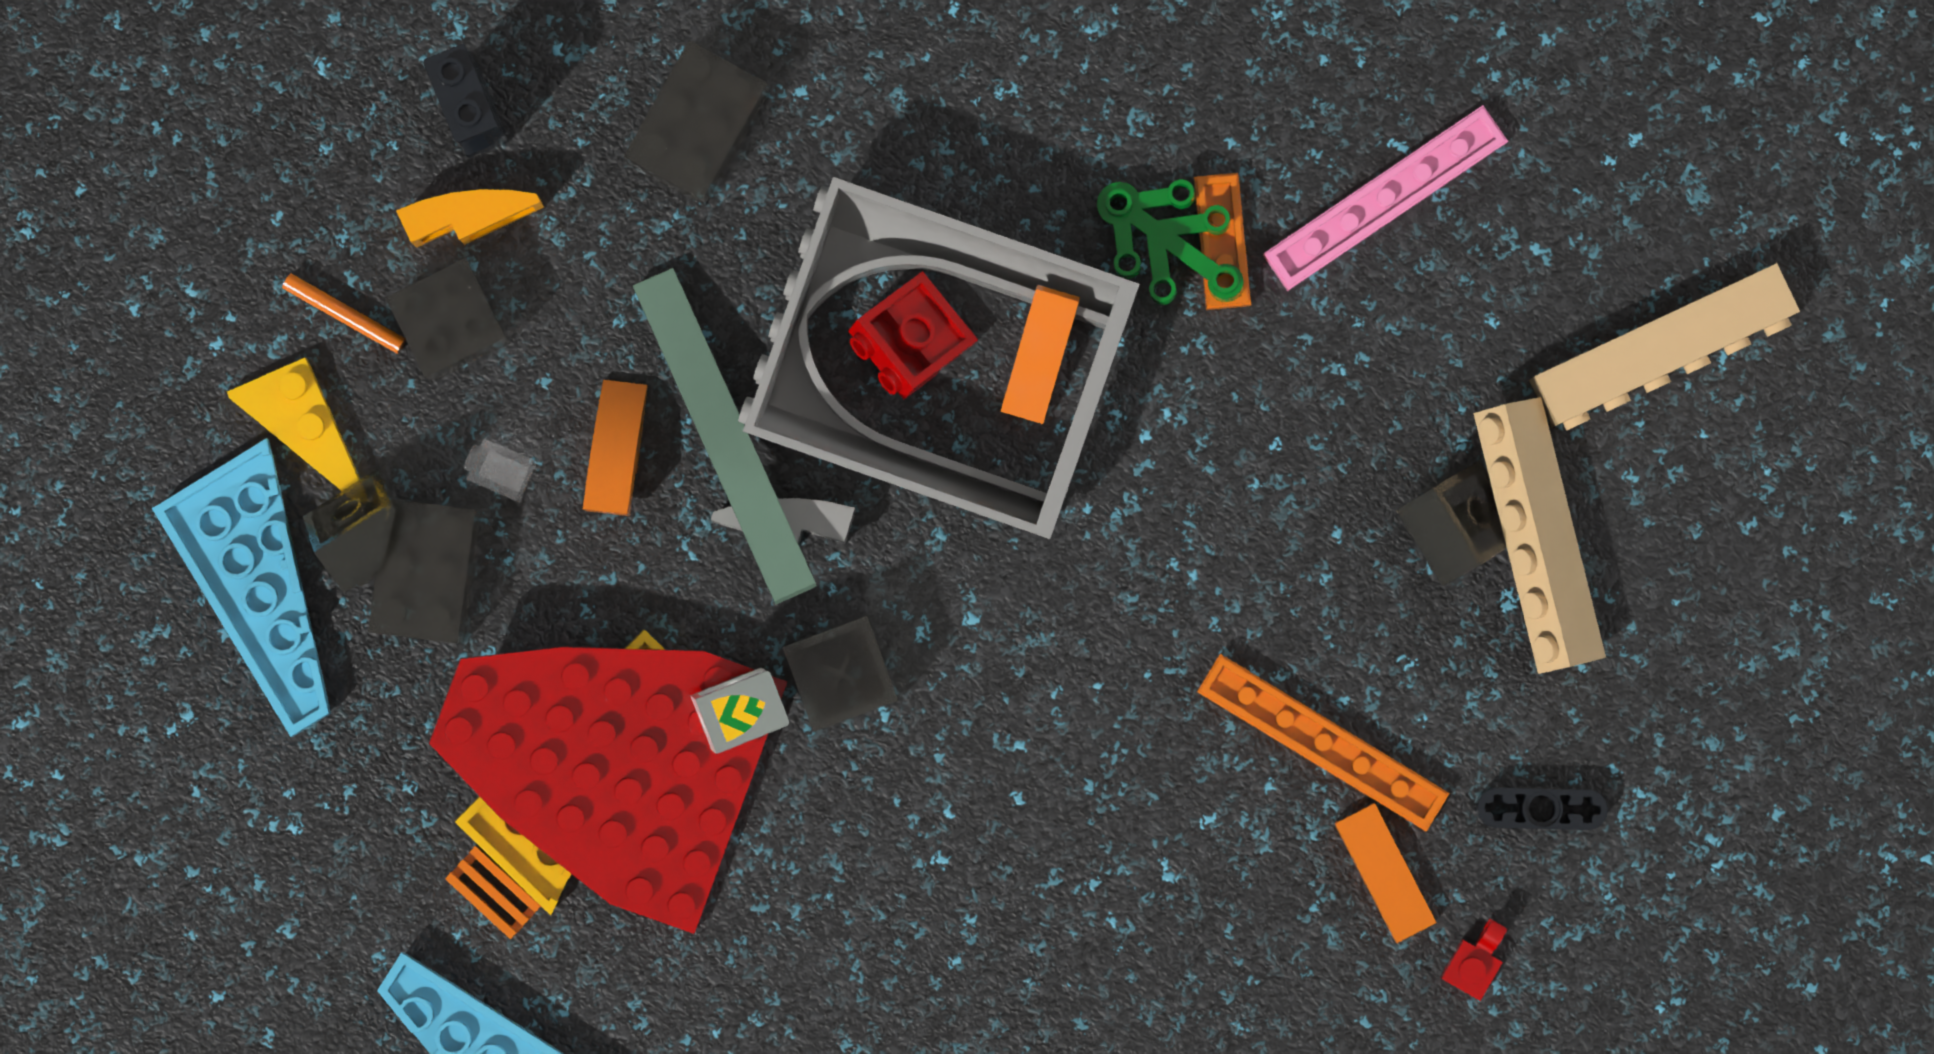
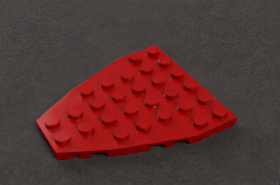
(604, 766)

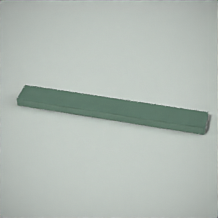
(723, 436)

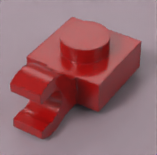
(1473, 965)

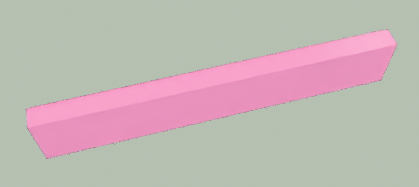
(1385, 198)

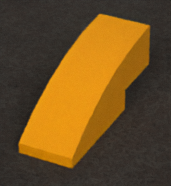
(466, 212)

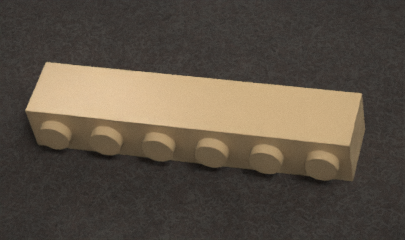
(1665, 345)
(1539, 535)

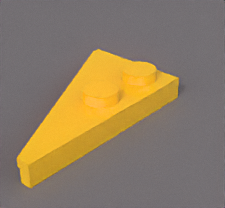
(297, 413)

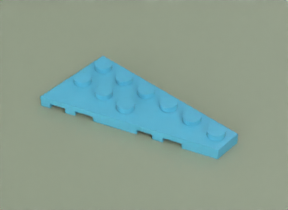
(244, 560)
(449, 1017)

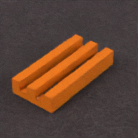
(465, 867)

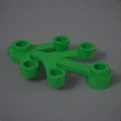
(1164, 237)

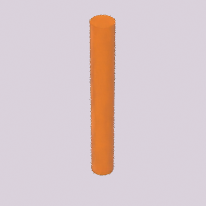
(344, 313)

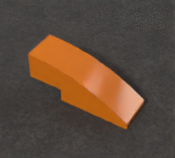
(615, 448)

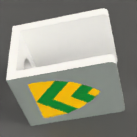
(740, 710)

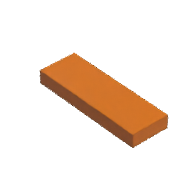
(1225, 247)
(1040, 354)
(1385, 873)

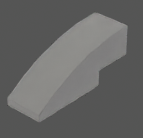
(806, 515)

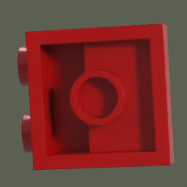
(911, 336)

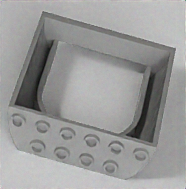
(876, 233)

